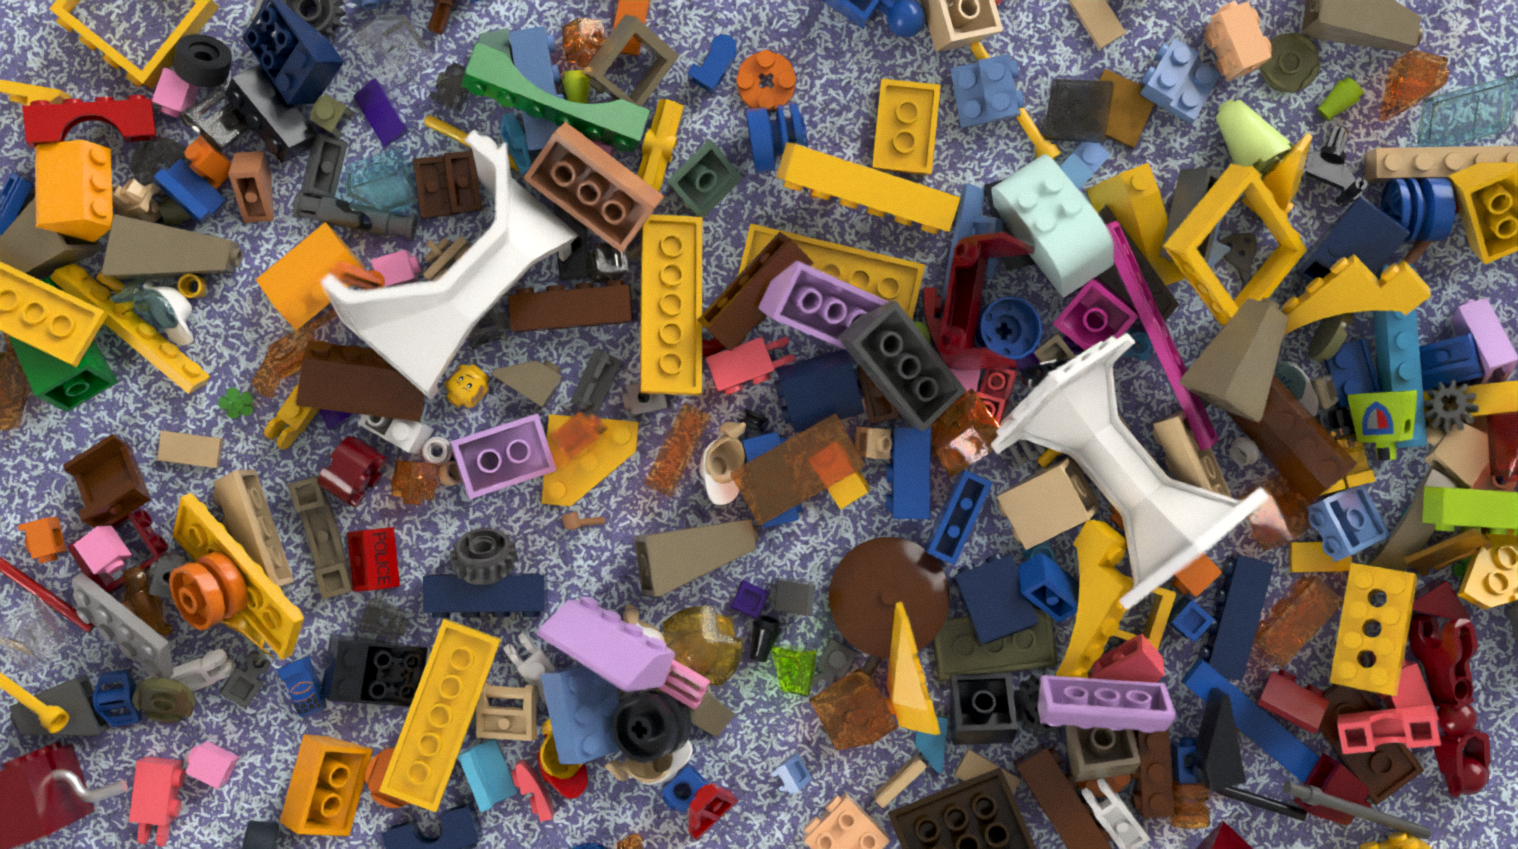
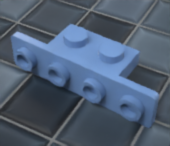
(971, 223)

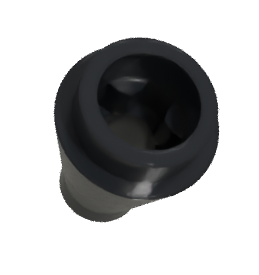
(764, 636)

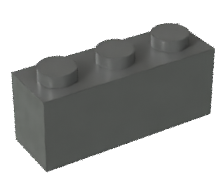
(1189, 191)

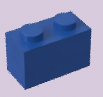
(1049, 587)

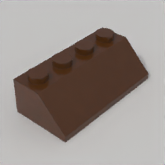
(356, 382)
(1297, 443)

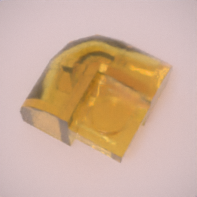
(704, 642)

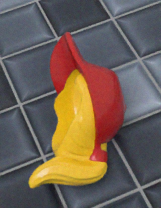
(567, 779)

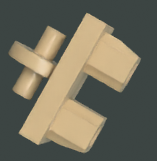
(136, 201)
(446, 259)

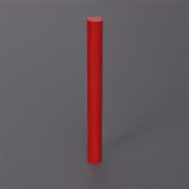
(44, 594)

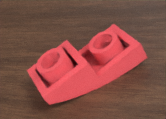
(997, 390)
(529, 781)

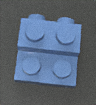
(1179, 80)
(987, 91)
(1347, 522)

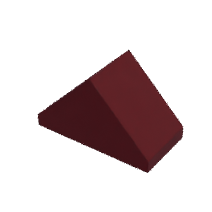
(1439, 600)

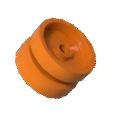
(208, 590)

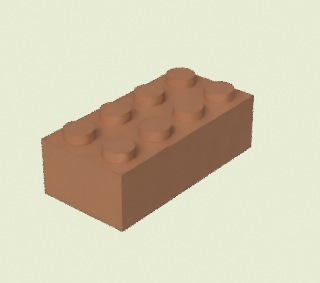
(593, 187)

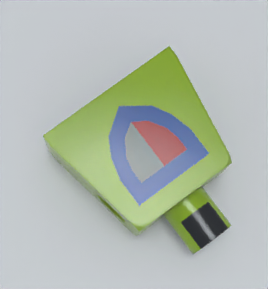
(1384, 419)

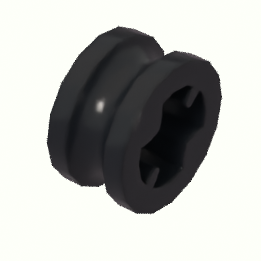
(754, 420)

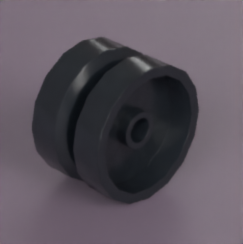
(651, 726)

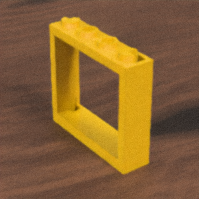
(163, 58)
(1206, 215)

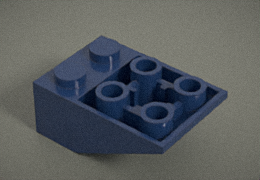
(292, 53)
(1358, 231)

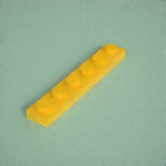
(133, 329)

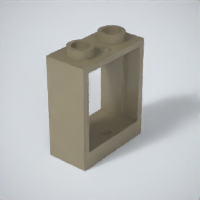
(627, 28)

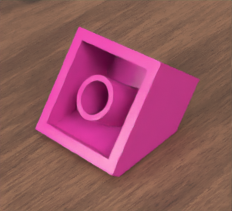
(1096, 315)

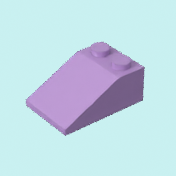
(502, 456)

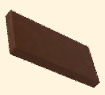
(1380, 770)

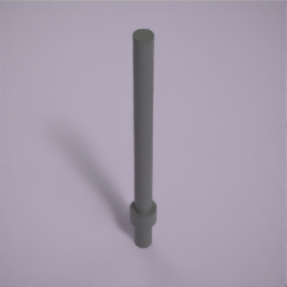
(1314, 796)

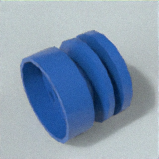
(770, 136)
(1421, 207)
(1018, 322)

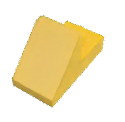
(25, 93)

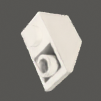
(402, 433)

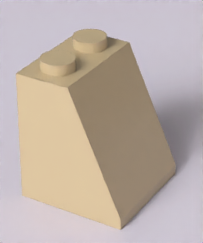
(1048, 503)

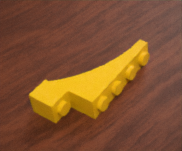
(1355, 289)
(1099, 595)

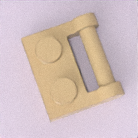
(507, 722)

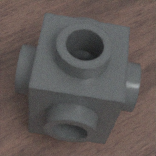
(161, 571)

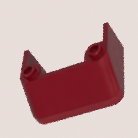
(964, 300)

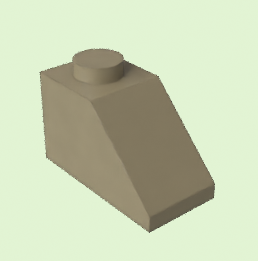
(532, 379)
(711, 714)

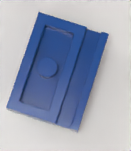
(12, 198)
(1449, 360)
(1352, 371)

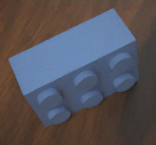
(580, 713)

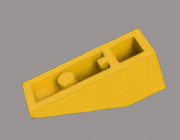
(1285, 175)

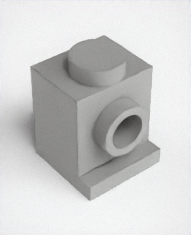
(631, 401)

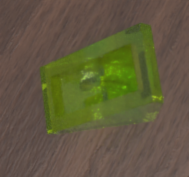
(794, 668)

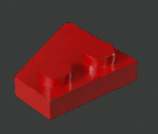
(708, 807)

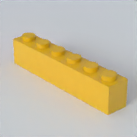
(867, 187)

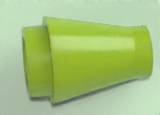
(1342, 96)

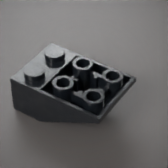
(372, 671)

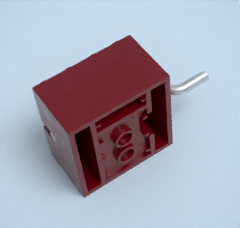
(45, 794)

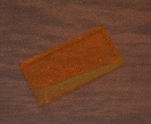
(797, 469)

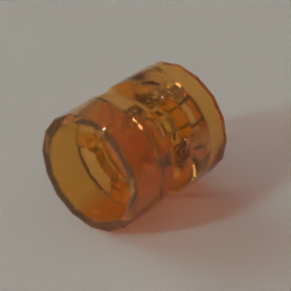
(1190, 814)

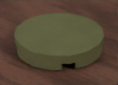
(1285, 71)
(1329, 337)
(164, 699)

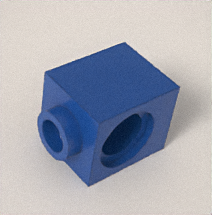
(1189, 619)
(1182, 773)
(687, 775)

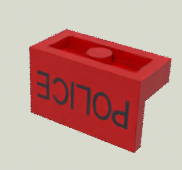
(373, 559)

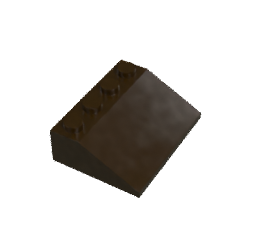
(965, 816)

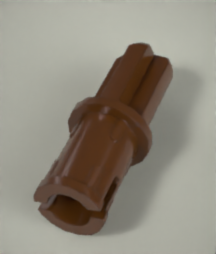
(440, 15)

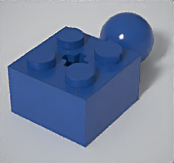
(903, 16)

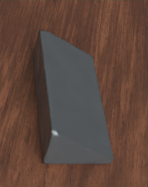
(324, 166)

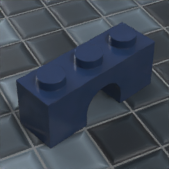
(459, 831)

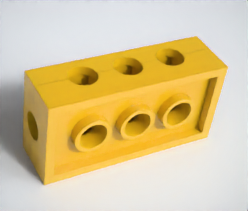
(1358, 613)

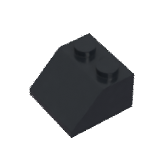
(982, 709)

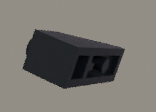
(1217, 746)

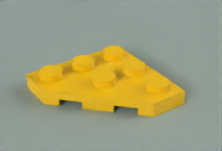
(578, 477)
(1492, 573)

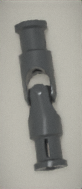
(343, 213)

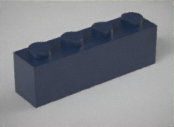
(513, 593)
(1236, 615)

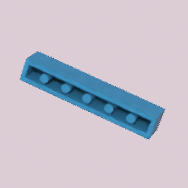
(1400, 361)

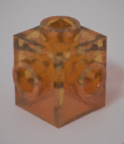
(582, 40)
(414, 481)

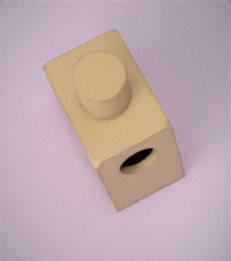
(1458, 453)

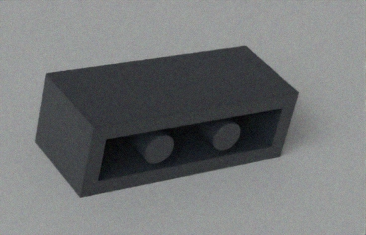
(269, 115)

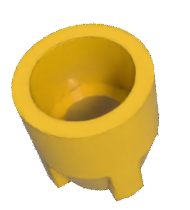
(185, 282)

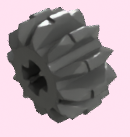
(1463, 403)

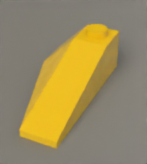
(1141, 212)
(906, 680)

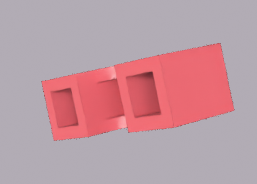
(1407, 725)

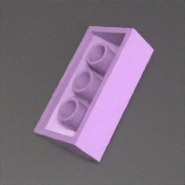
(816, 302)
(608, 645)
(1105, 704)

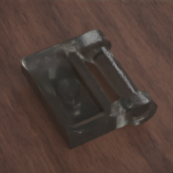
(220, 128)

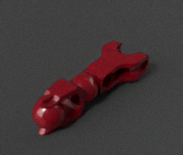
(1450, 684)

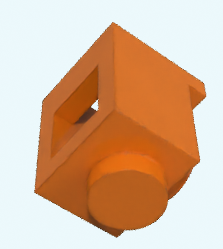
(208, 162)
(44, 539)

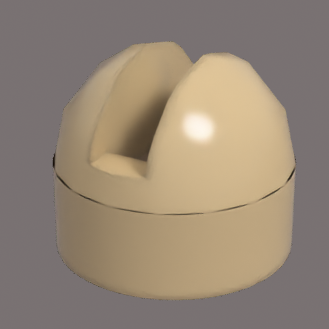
(444, 476)

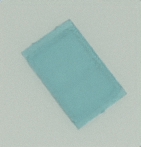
(1468, 113)

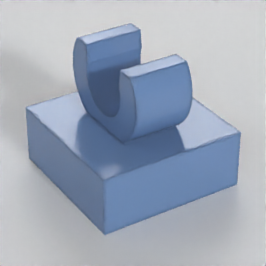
(793, 774)

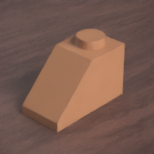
(252, 186)

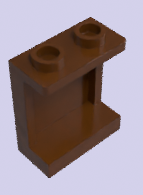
(108, 482)

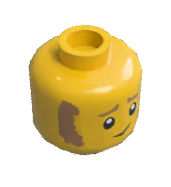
(466, 386)

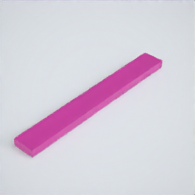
(1160, 337)

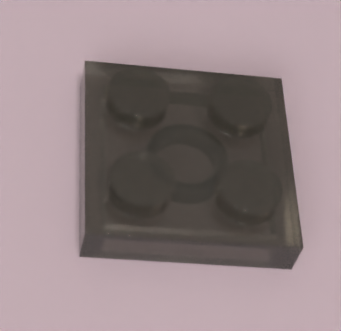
(1078, 110)

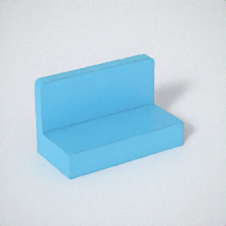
(487, 774)

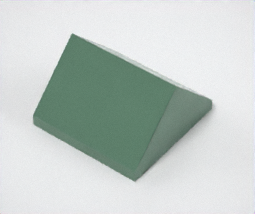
(704, 179)

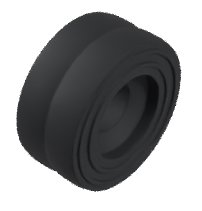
(202, 60)

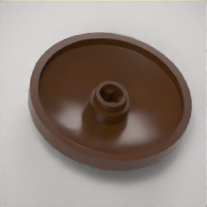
(875, 579)

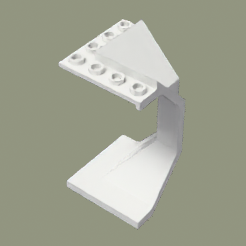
(426, 323)
(1161, 517)

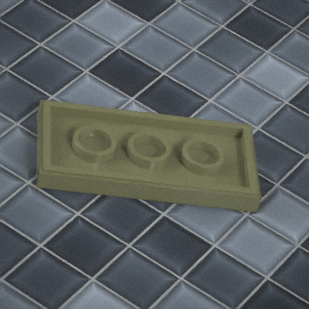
(959, 652)

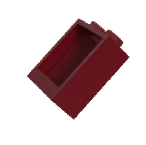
(155, 543)

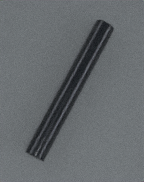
(1264, 802)

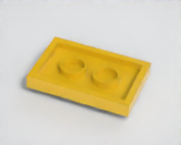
(906, 127)

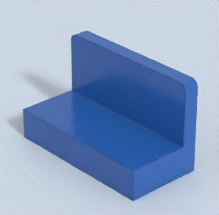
(189, 191)

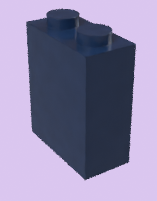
(818, 390)
(994, 599)

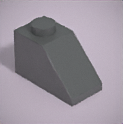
(793, 596)

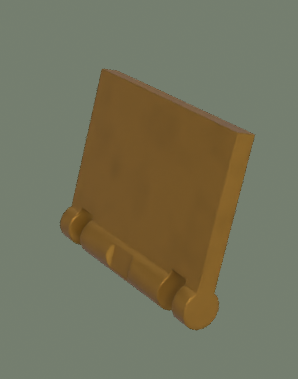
(1448, 551)

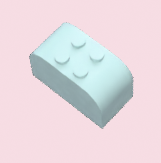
(1057, 220)

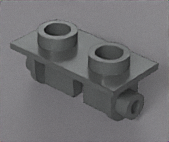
(596, 381)

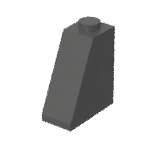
(74, 698)

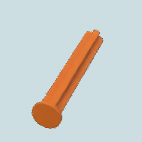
(358, 277)

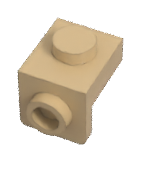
(873, 442)

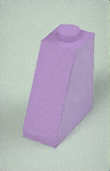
(1491, 341)

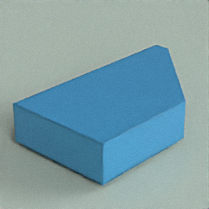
(516, 142)
(933, 745)

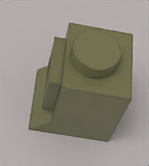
(328, 113)

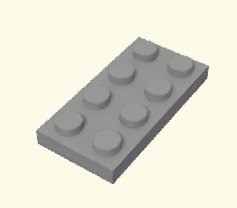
(123, 627)

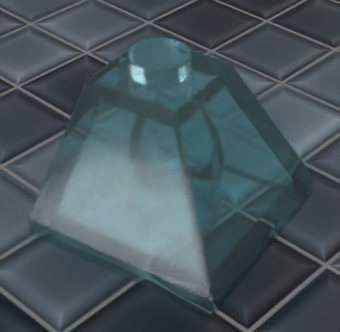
(382, 181)

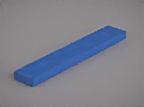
(1254, 721)

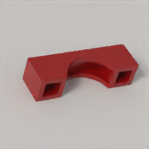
(53, 122)

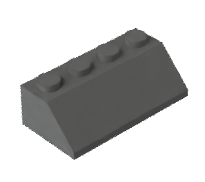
(902, 364)

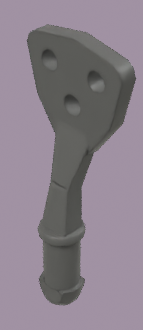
(1244, 263)

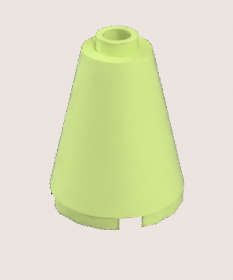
(1250, 137)

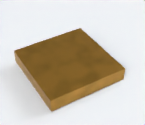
(1128, 110)

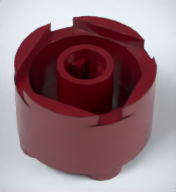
(352, 471)

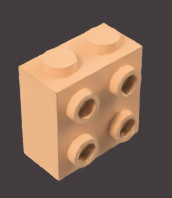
(1237, 40)
(844, 827)

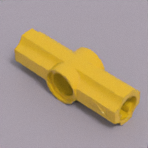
(660, 142)

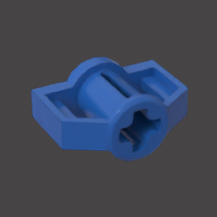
(116, 698)

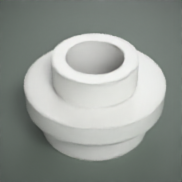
(427, 450)
(1244, 451)

